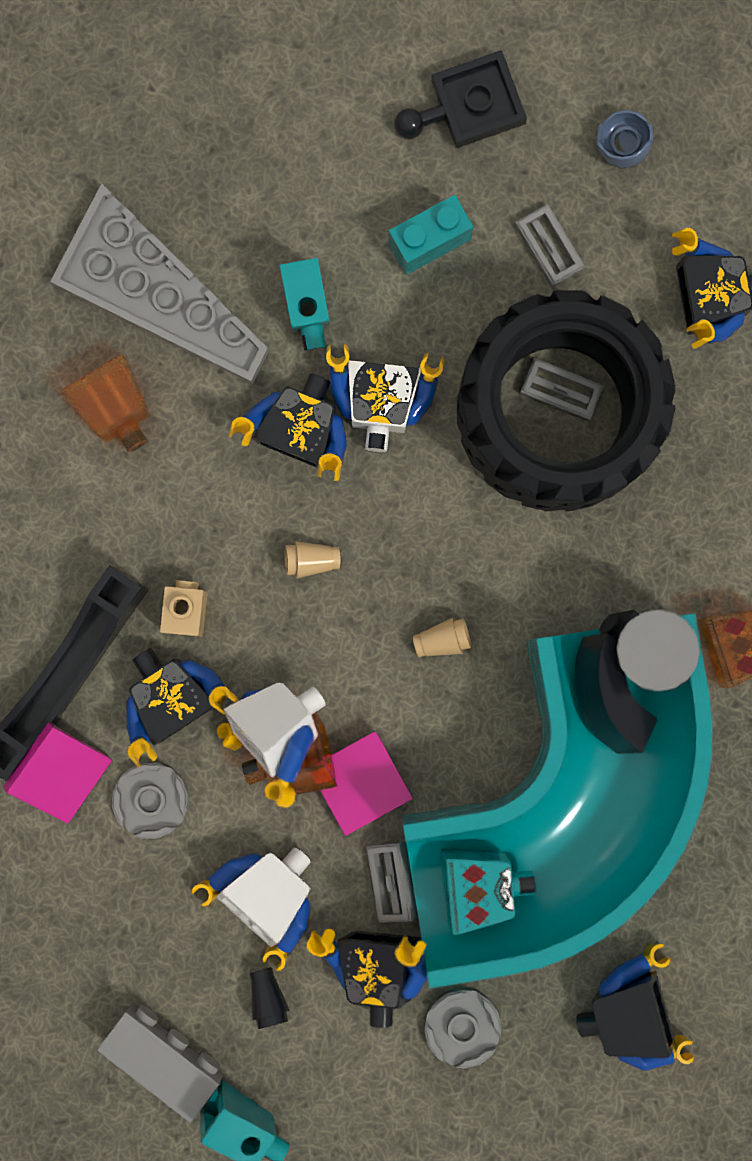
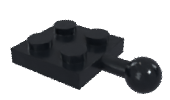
(474, 100)

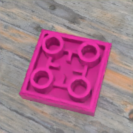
(57, 773)
(365, 784)

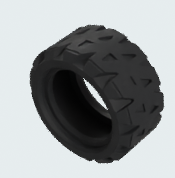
(611, 338)

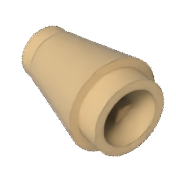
(310, 559)
(443, 639)

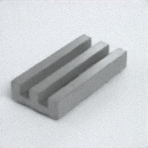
(565, 273)
(555, 402)
(397, 882)

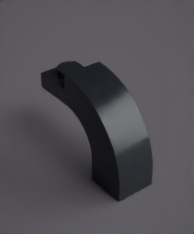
(605, 693)

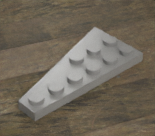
(140, 281)

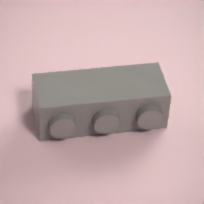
(162, 1061)

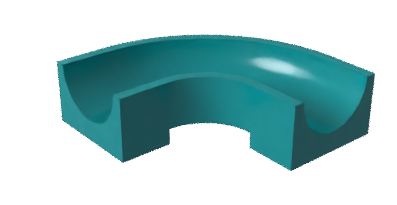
(583, 819)

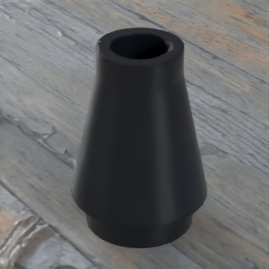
(267, 999)

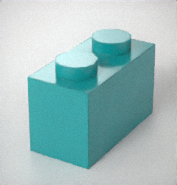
(430, 234)

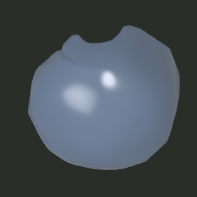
(633, 134)

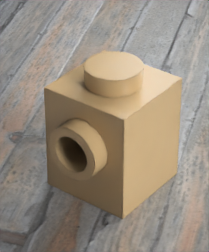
(184, 609)

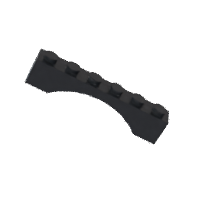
(90, 636)

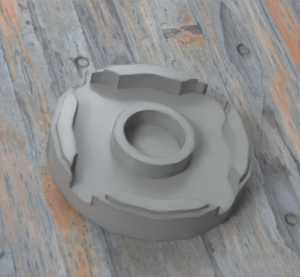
(658, 650)
(162, 792)
(464, 1015)

